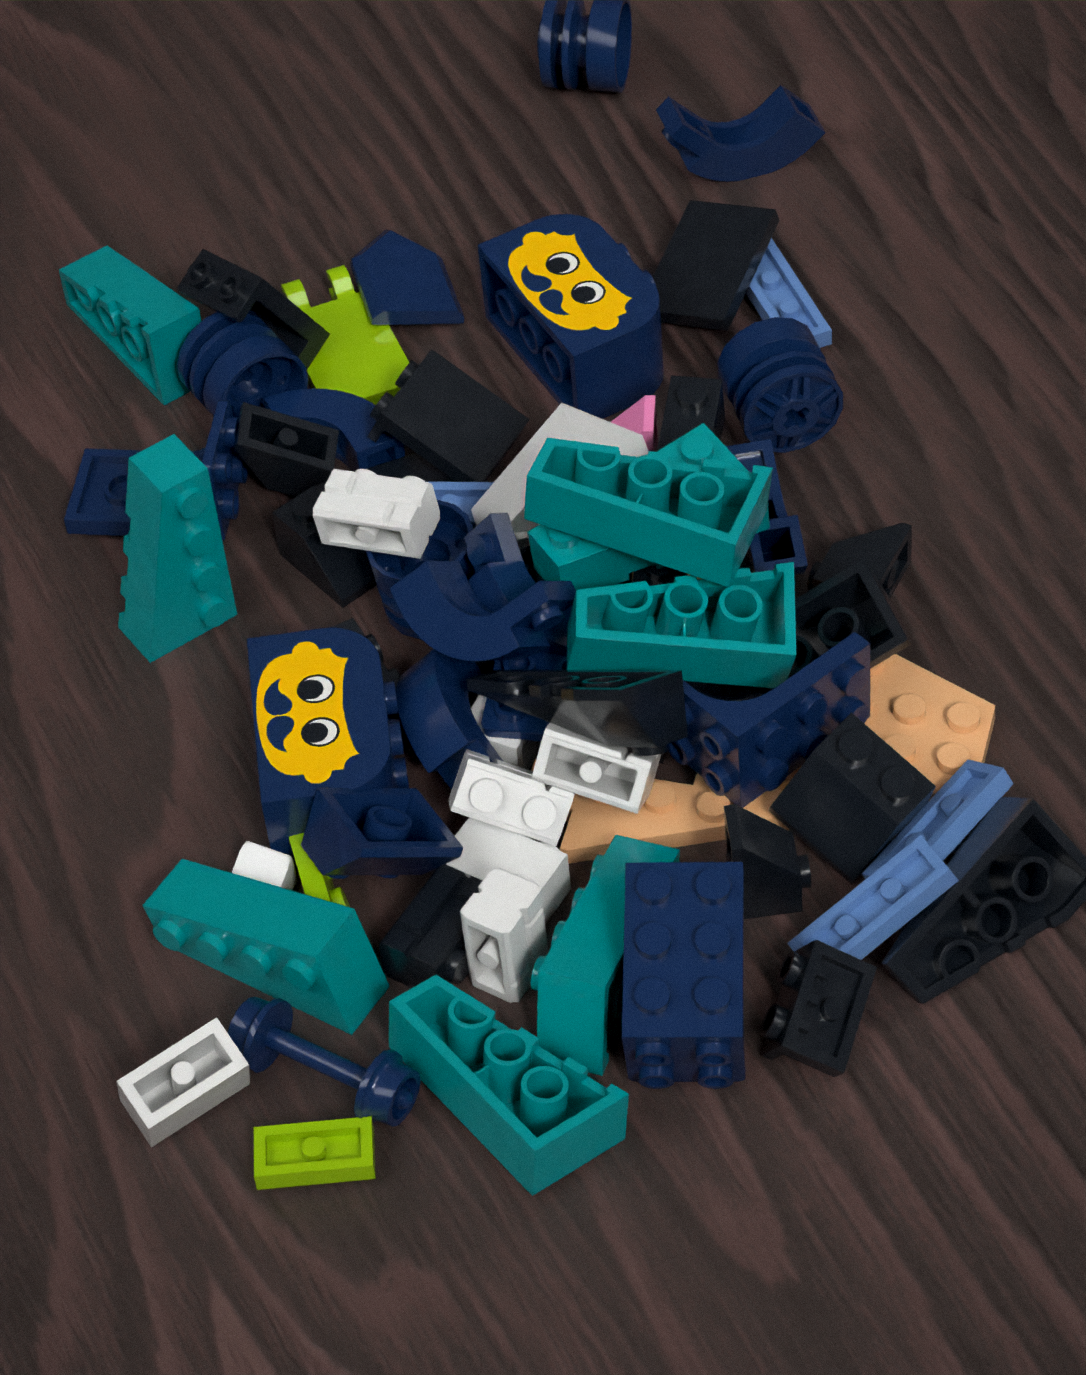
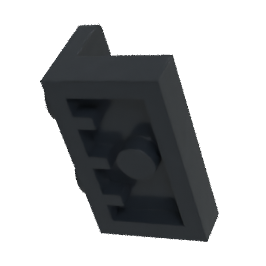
(817, 1007)

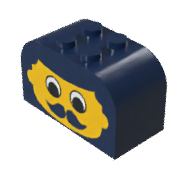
(575, 311)
(320, 723)

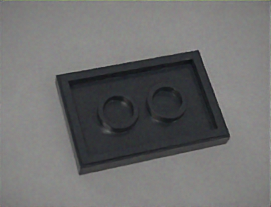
(712, 262)

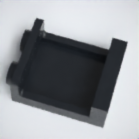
(237, 291)
(448, 419)

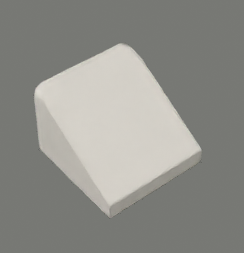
(266, 865)

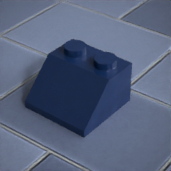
(376, 833)

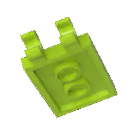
(356, 355)

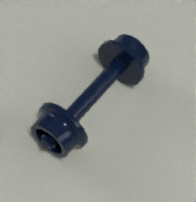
(384, 1089)

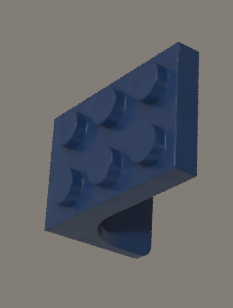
(101, 482)
(762, 740)
(684, 973)

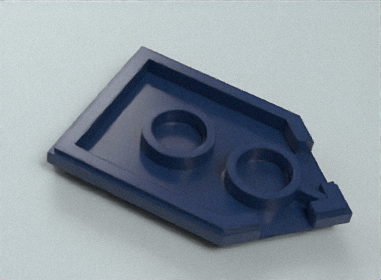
(404, 283)

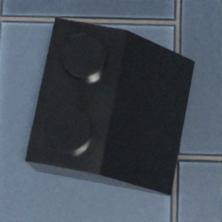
(852, 798)

